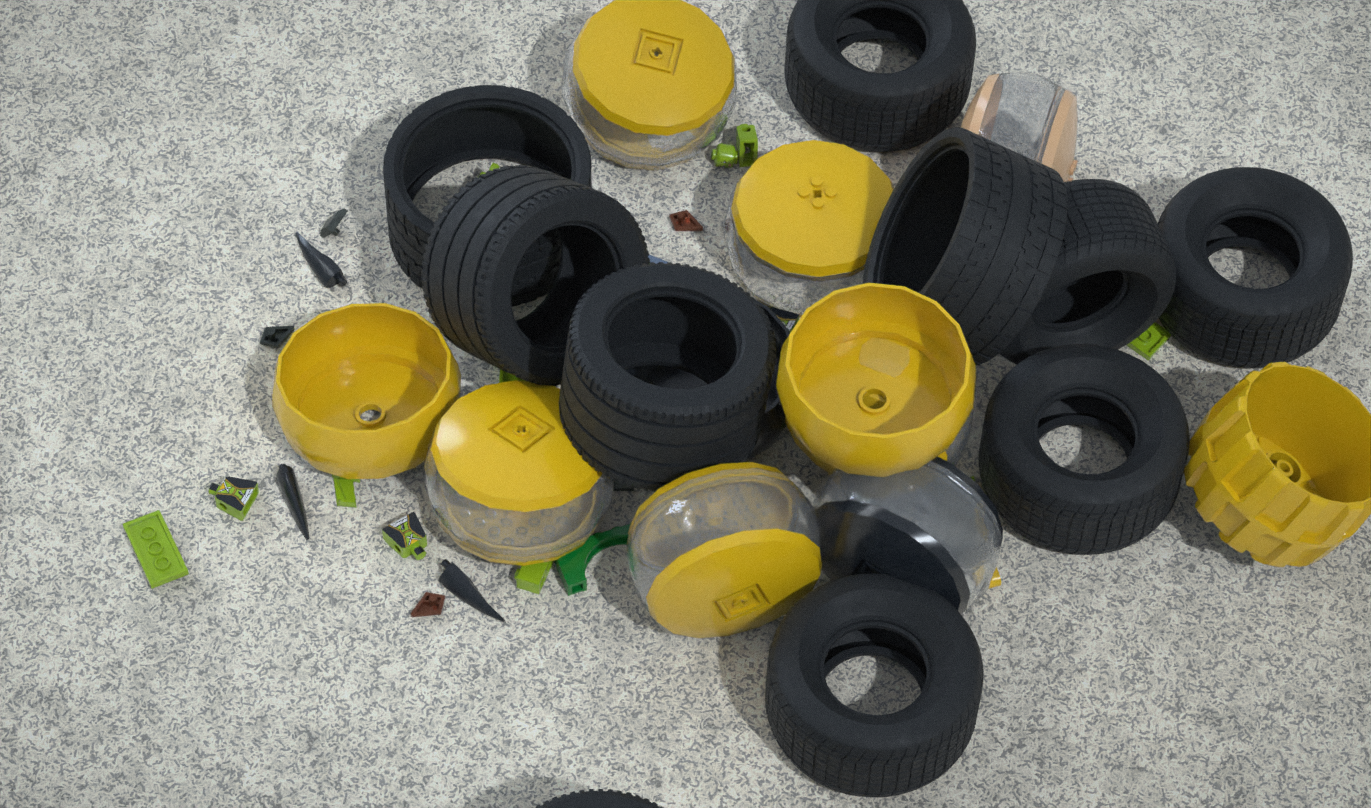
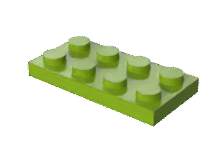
(155, 549)

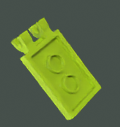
(1150, 341)

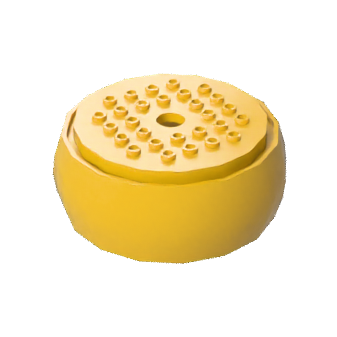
(359, 363)
(826, 384)

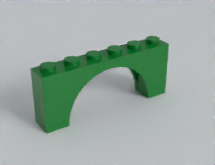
(574, 564)

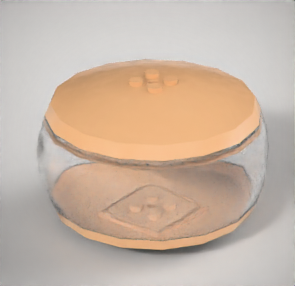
(1027, 117)

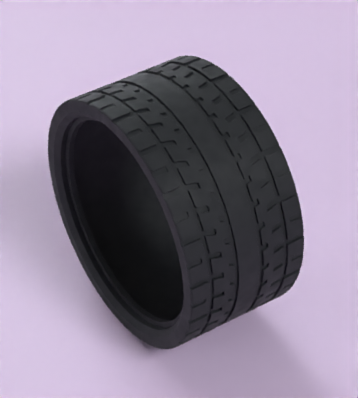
(473, 126)
(973, 234)

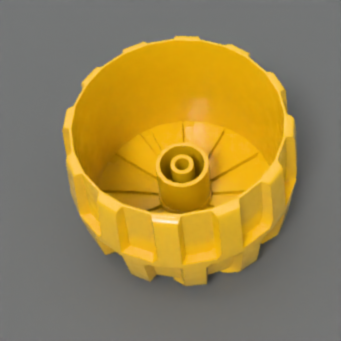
(1283, 465)

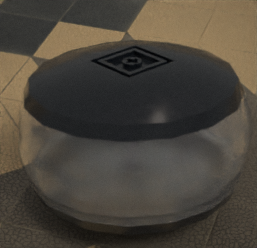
(913, 525)

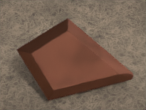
(685, 222)
(429, 605)

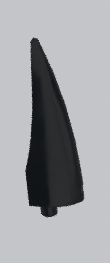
(323, 266)
(292, 496)
(461, 586)

